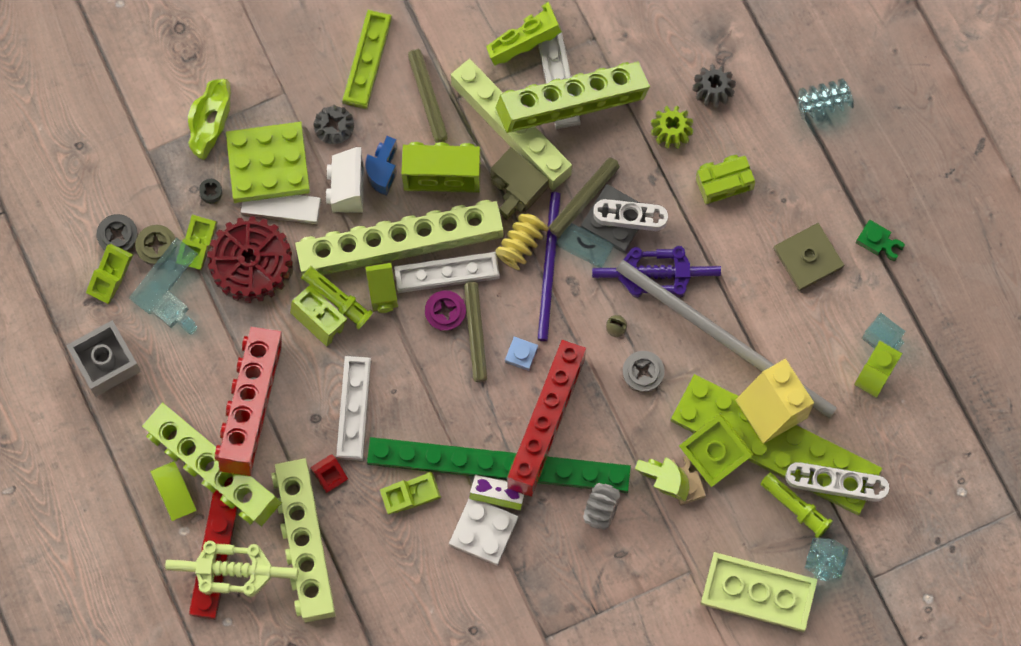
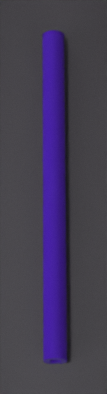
(548, 270)

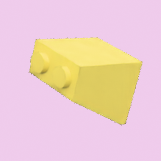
(775, 401)

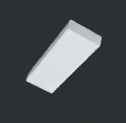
(288, 208)

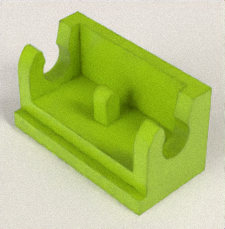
(317, 315)

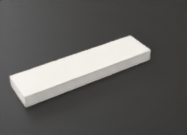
(556, 67)
(446, 272)
(353, 408)

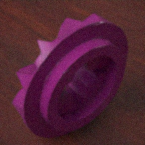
(452, 301)

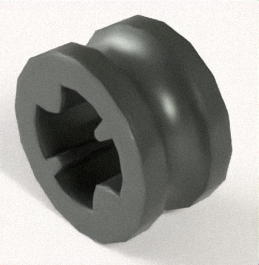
(202, 189)

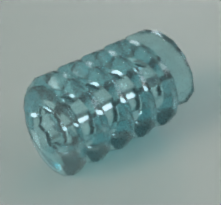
(824, 98)

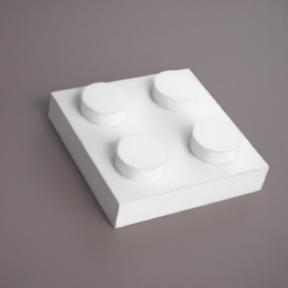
(483, 531)

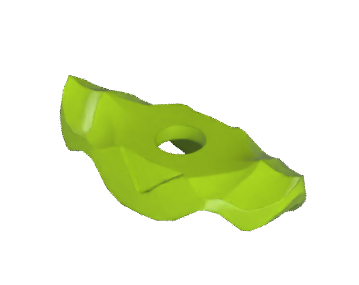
(204, 134)

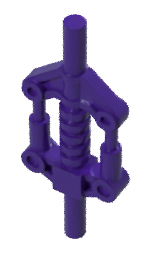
(681, 271)

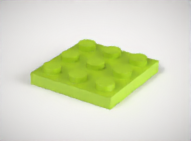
(267, 162)

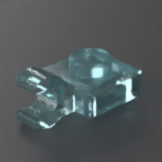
(173, 311)

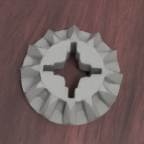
(643, 359)

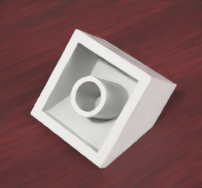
(346, 181)

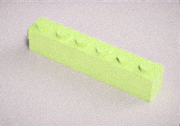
(528, 142)

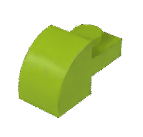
(878, 369)
(669, 477)

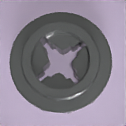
(330, 135)
(117, 222)

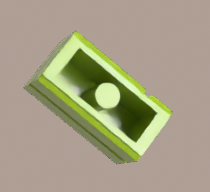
(725, 179)

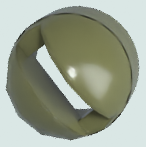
(615, 330)

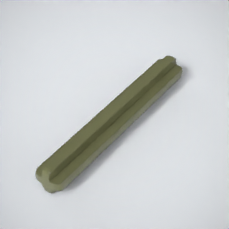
(427, 95)
(584, 196)
(475, 331)

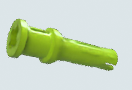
(347, 304)
(805, 512)

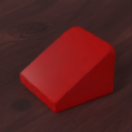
(329, 473)

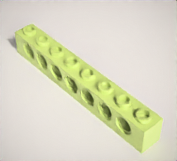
(412, 245)

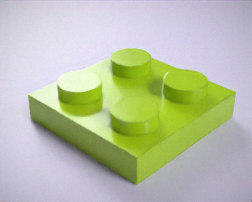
(716, 450)

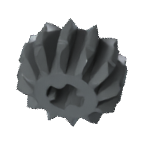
(723, 88)

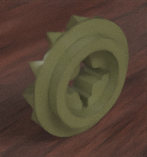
(147, 237)

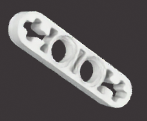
(837, 478)

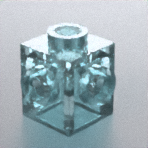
(826, 559)

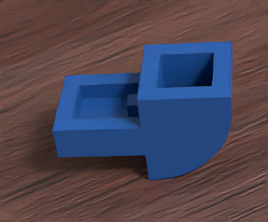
(380, 170)

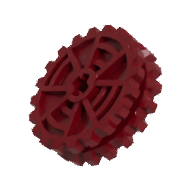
(241, 242)

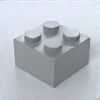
(103, 358)

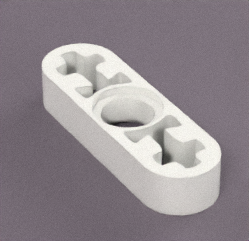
(622, 222)

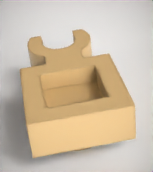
(696, 489)

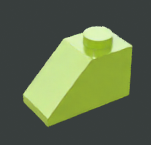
(382, 287)

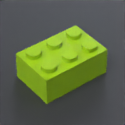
(441, 167)

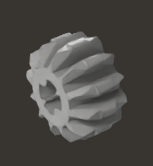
(601, 506)

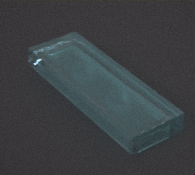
(163, 275)

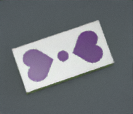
(495, 492)

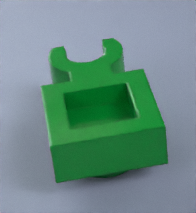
(876, 238)

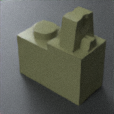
(520, 180)

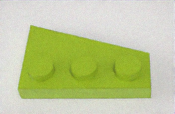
(533, 32)

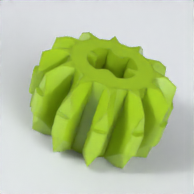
(672, 135)

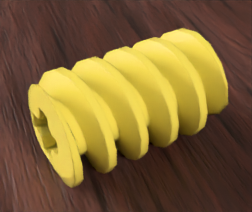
(520, 239)

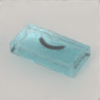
(585, 245)

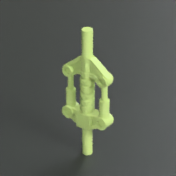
(205, 567)

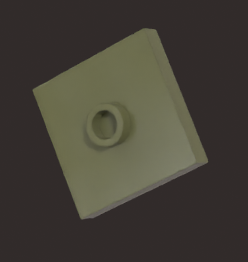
(808, 256)

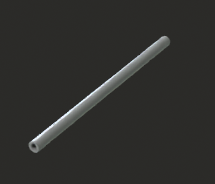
(711, 328)

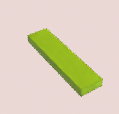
(367, 59)

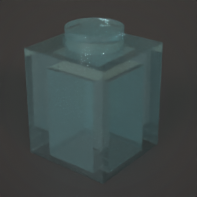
(885, 330)

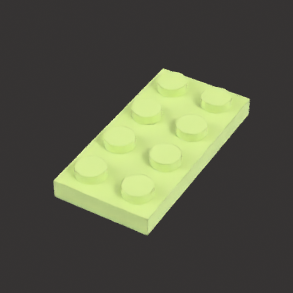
(759, 592)

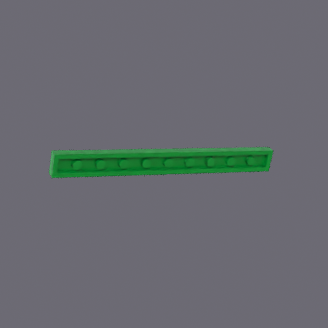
(492, 464)

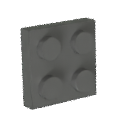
(618, 236)

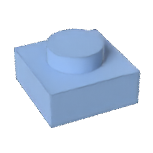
(521, 353)

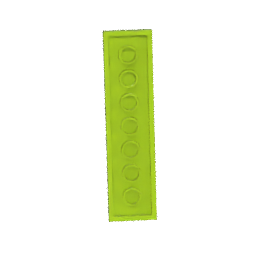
(706, 400)

